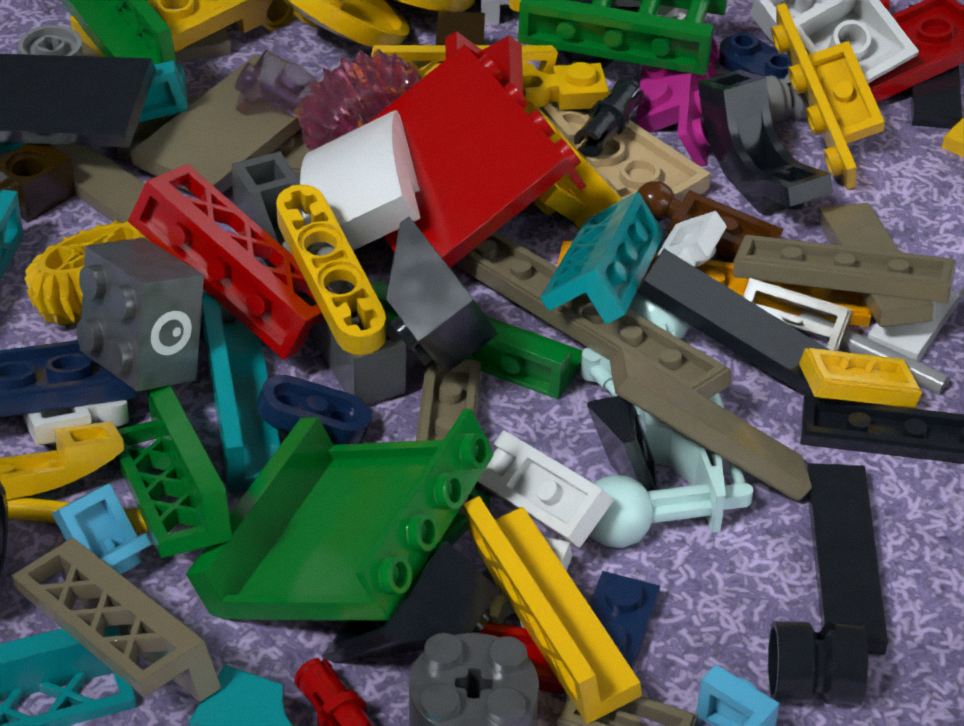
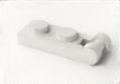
(545, 489)

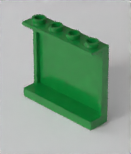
(339, 525)

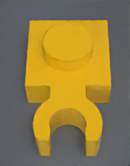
(569, 85)

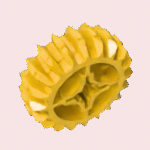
(55, 274)

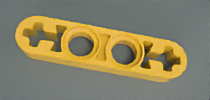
(334, 266)

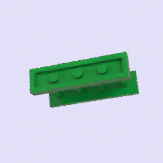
(624, 34)

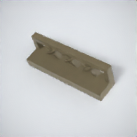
(115, 601)

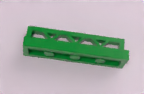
(124, 28)
(518, 355)
(186, 476)

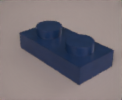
(625, 611)

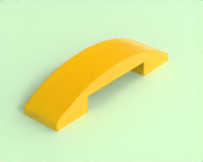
(78, 453)

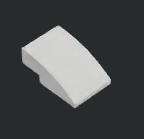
(866, 24)
(365, 180)

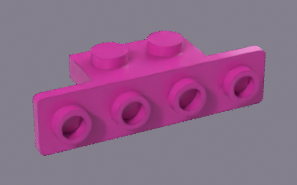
(674, 99)

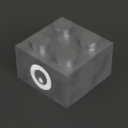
(140, 313)

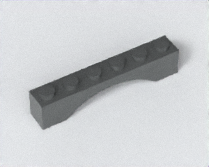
(367, 376)

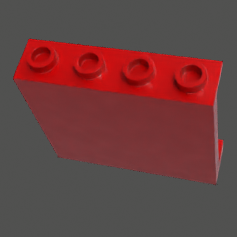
(475, 153)

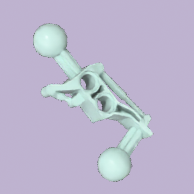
(634, 506)

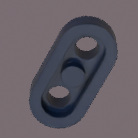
(752, 55)
(289, 398)

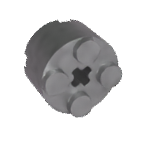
(473, 682)

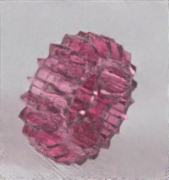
(353, 95)

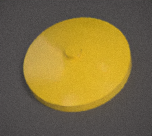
(355, 20)

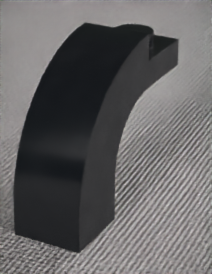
(749, 149)

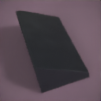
(624, 439)

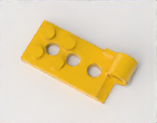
(204, 17)

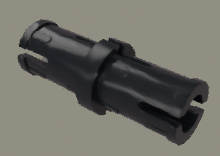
(608, 117)

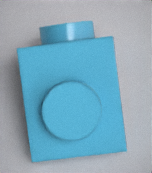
(103, 528)
(733, 701)

